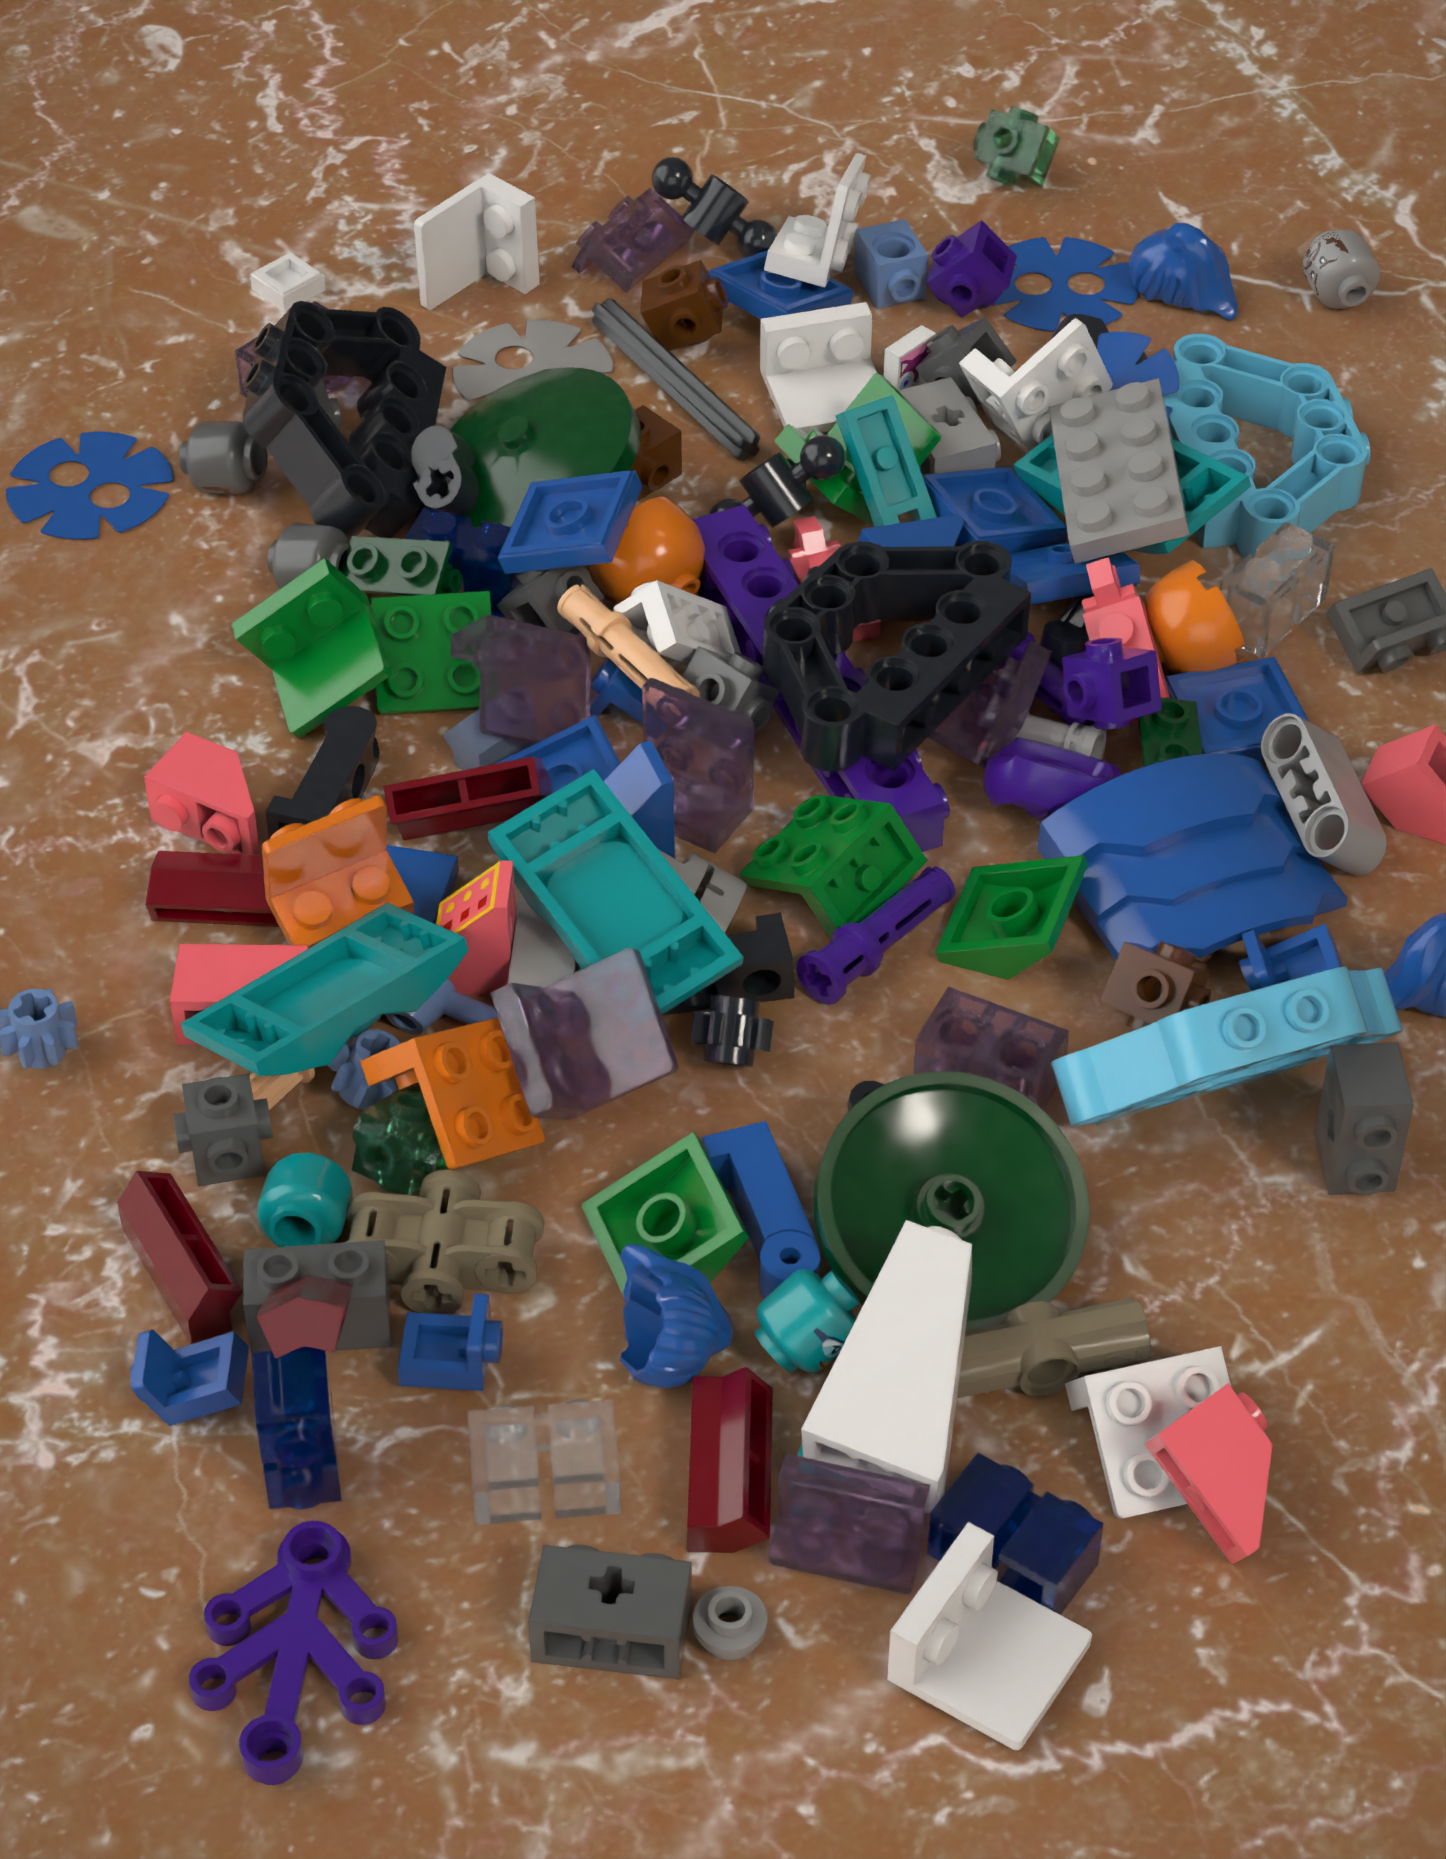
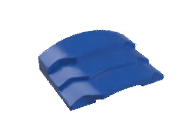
(1189, 856)

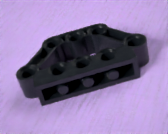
(372, 475)
(908, 695)

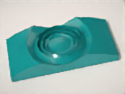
(1204, 483)
(611, 889)
(329, 993)

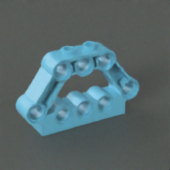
(1276, 394)
(1226, 1044)

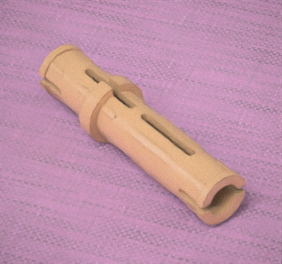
(611, 637)

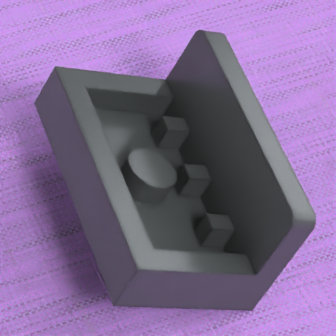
(1392, 622)

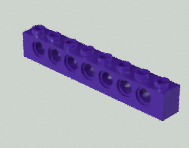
(748, 579)

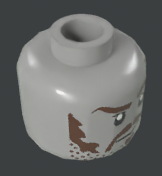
(1341, 269)

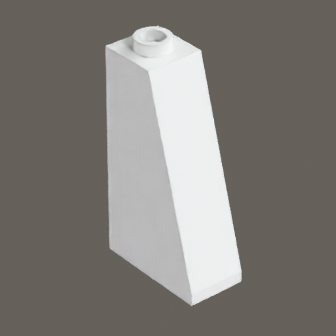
(899, 1370)

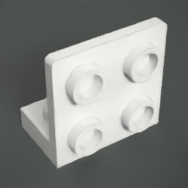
(477, 233)
(808, 247)
(816, 363)
(1021, 399)
(1133, 1407)
(983, 1645)

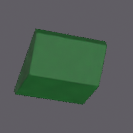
(1010, 915)
(671, 1208)

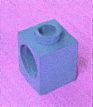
(891, 263)

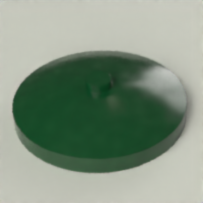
(546, 430)
(959, 1159)

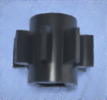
(732, 1031)

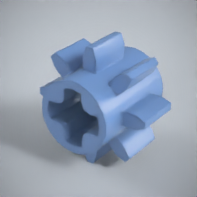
(38, 1028)
(350, 1077)

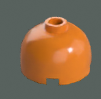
(655, 546)
(1192, 624)

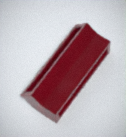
(466, 797)
(208, 889)
(178, 1255)
(305, 1314)
(729, 1462)

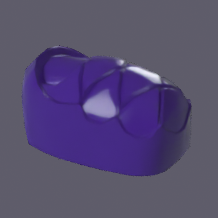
(1042, 776)

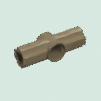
(1048, 1347)

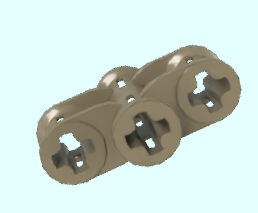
(449, 1241)

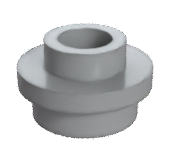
(729, 1639)

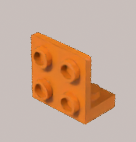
(331, 871)
(466, 1088)

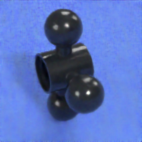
(713, 208)
(779, 485)

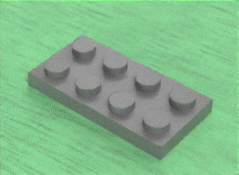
(1118, 471)

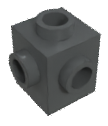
(953, 346)
(538, 596)
(733, 684)
(223, 1129)

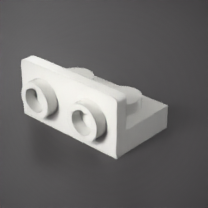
(679, 621)

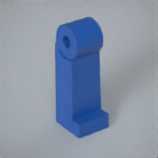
(765, 1201)

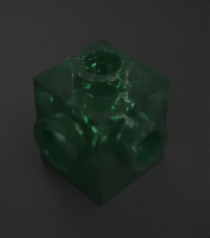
(1015, 147)
(397, 1143)

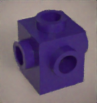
(971, 269)
(1111, 683)

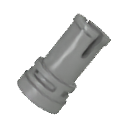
(1074, 737)

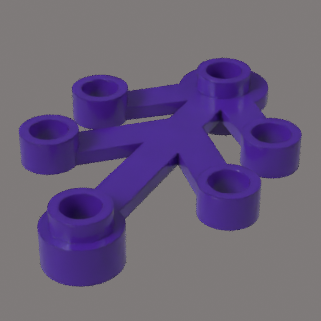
(293, 1641)

